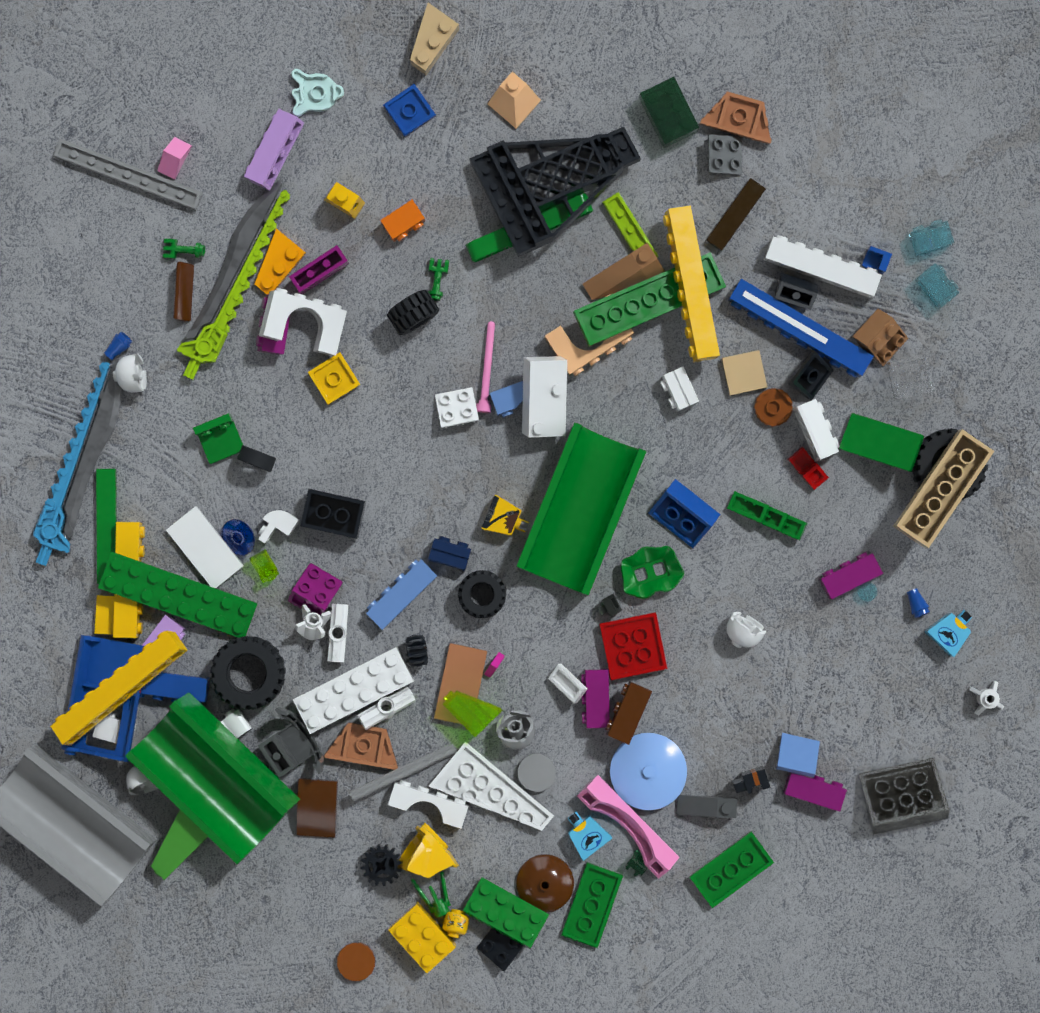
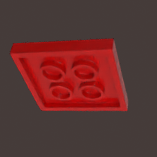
(633, 646)

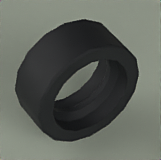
(256, 458)

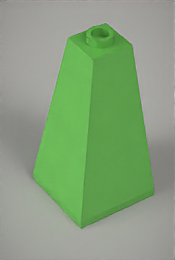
(178, 845)

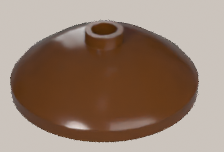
(542, 869)

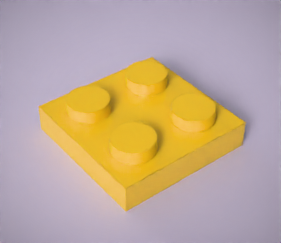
(334, 378)

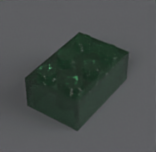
(668, 112)

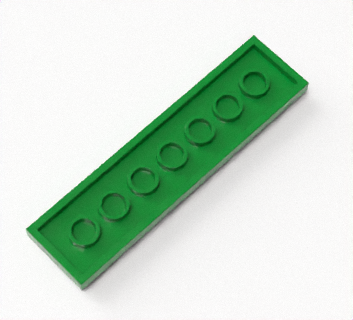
(639, 303)
(177, 595)

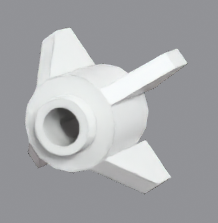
(312, 624)
(982, 698)

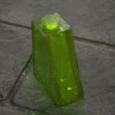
(471, 711)

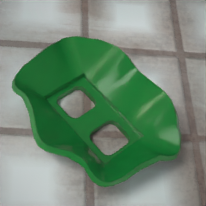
(646, 558)

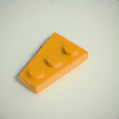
(278, 262)

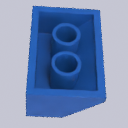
(684, 513)

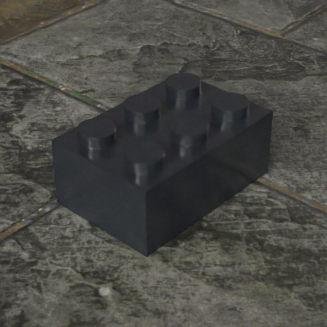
(333, 513)

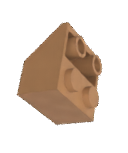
(880, 336)

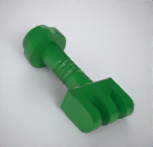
(198, 249)
(438, 271)

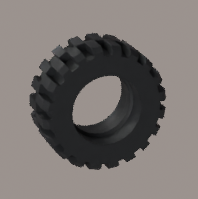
(929, 447)
(274, 672)

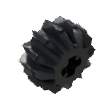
(416, 650)

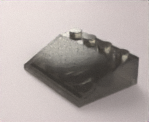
(904, 796)

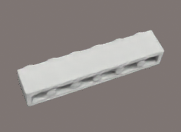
(823, 267)

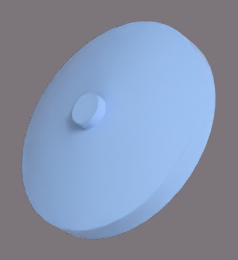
(648, 771)

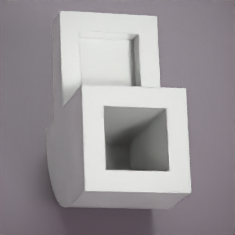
(277, 520)

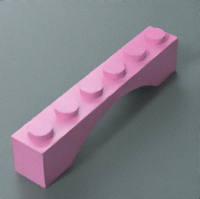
(655, 852)

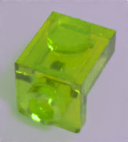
(264, 566)

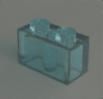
(937, 285)

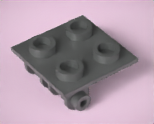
(724, 154)

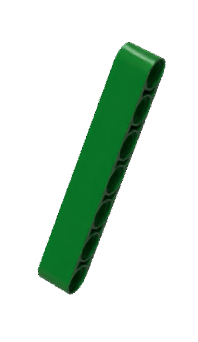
(499, 241)

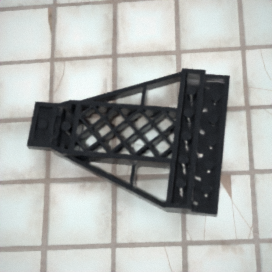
(515, 203)

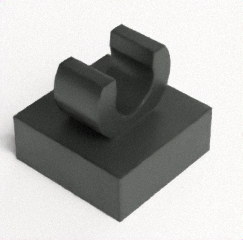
(610, 605)

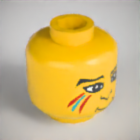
(455, 923)

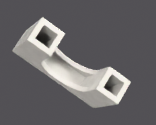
(329, 319)

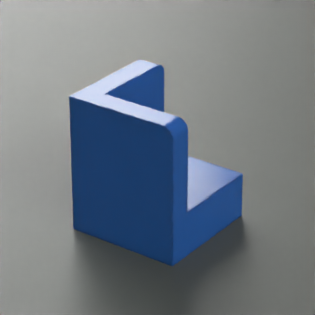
(876, 259)

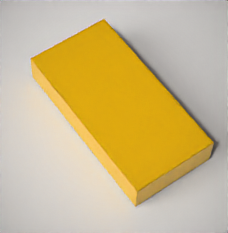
(104, 615)

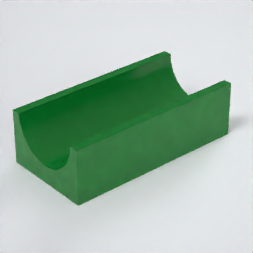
(581, 509)
(213, 778)

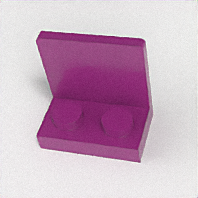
(315, 589)

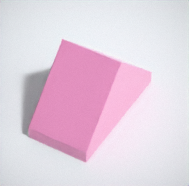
(173, 157)

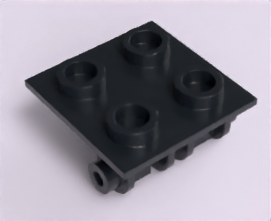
(499, 948)

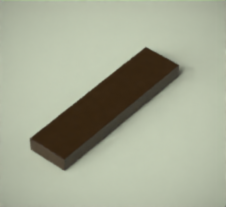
(736, 214)

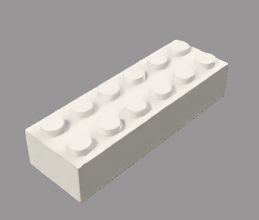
(353, 690)

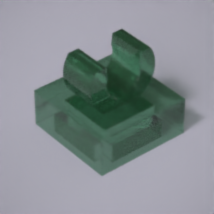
(637, 863)

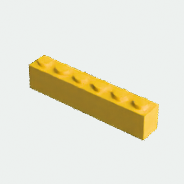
(127, 611)

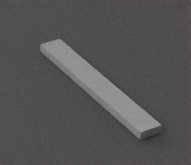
(128, 174)

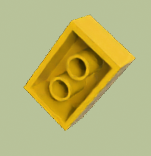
(422, 937)

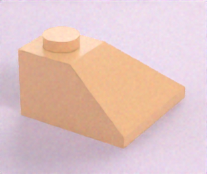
(514, 100)

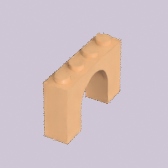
(579, 358)

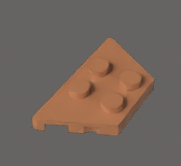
(739, 117)
(363, 747)

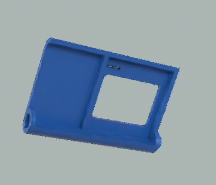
(95, 662)

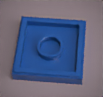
(409, 110)

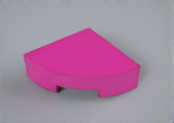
(494, 665)

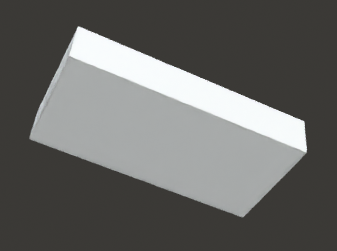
(567, 683)

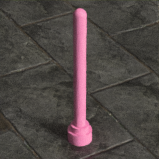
(483, 405)

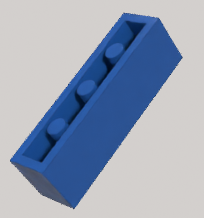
(176, 686)

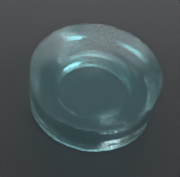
(867, 591)

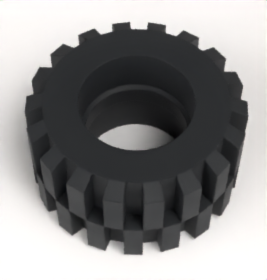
(412, 312)
(469, 582)

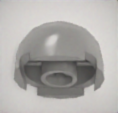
(516, 729)

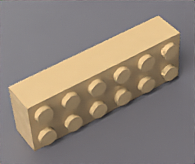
(943, 488)

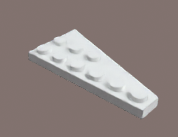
(483, 784)

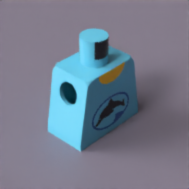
(950, 632)
(587, 835)

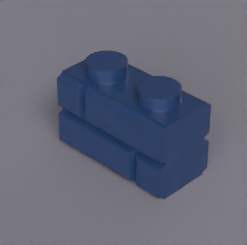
(449, 553)

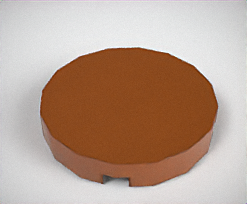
(773, 407)
(356, 961)

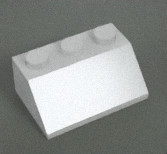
(816, 429)

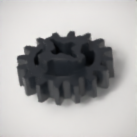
(374, 859)

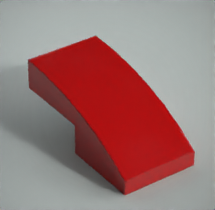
(808, 468)

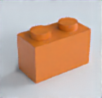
(403, 221)

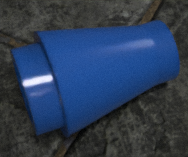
(118, 345)
(917, 603)

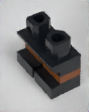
(750, 779)

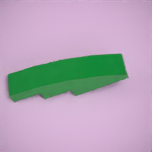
(767, 515)

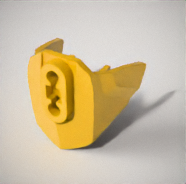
(426, 853)

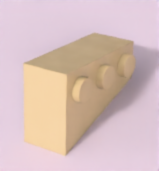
(432, 39)

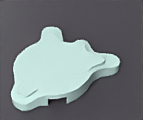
(315, 92)

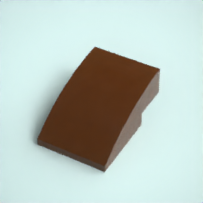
(317, 807)

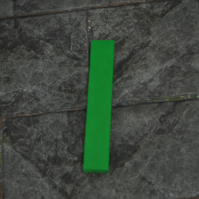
(106, 516)

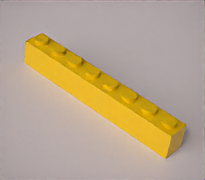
(691, 284)
(118, 688)

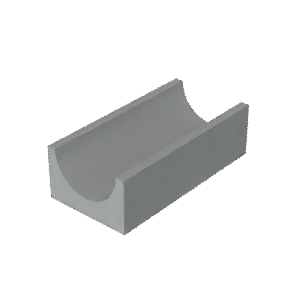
(71, 825)

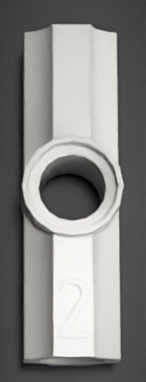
(337, 646)
(375, 713)

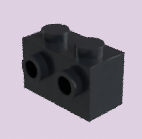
(796, 291)

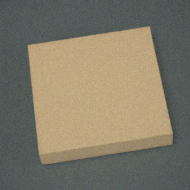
(744, 372)

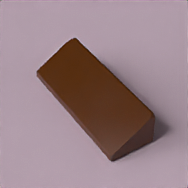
(183, 291)

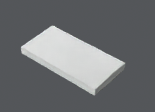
(204, 547)

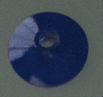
(238, 537)

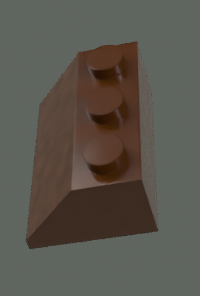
(628, 712)

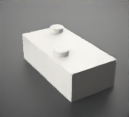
(544, 396)

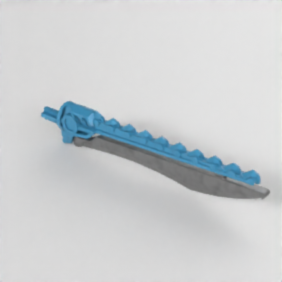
(52, 518)

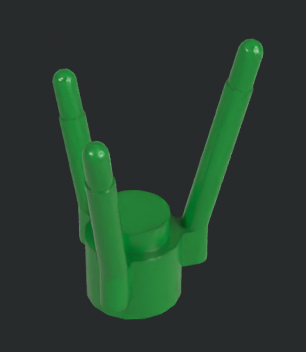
(438, 906)

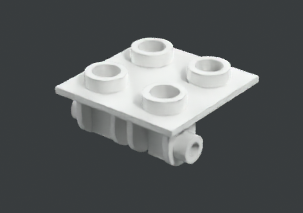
(456, 407)

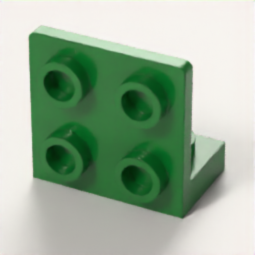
(219, 438)

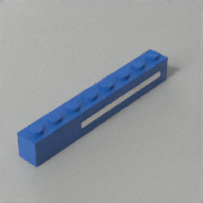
(801, 328)

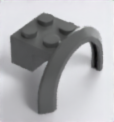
(291, 746)

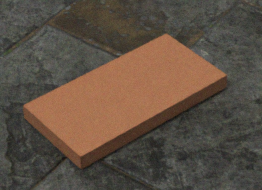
(461, 673)

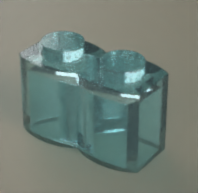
(931, 238)

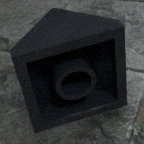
(811, 375)

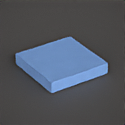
(798, 755)

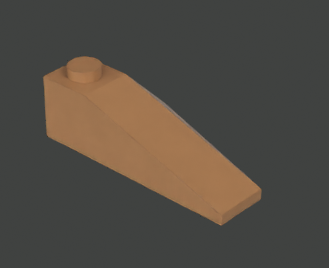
(624, 273)

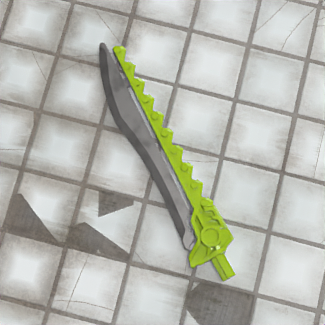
(212, 337)

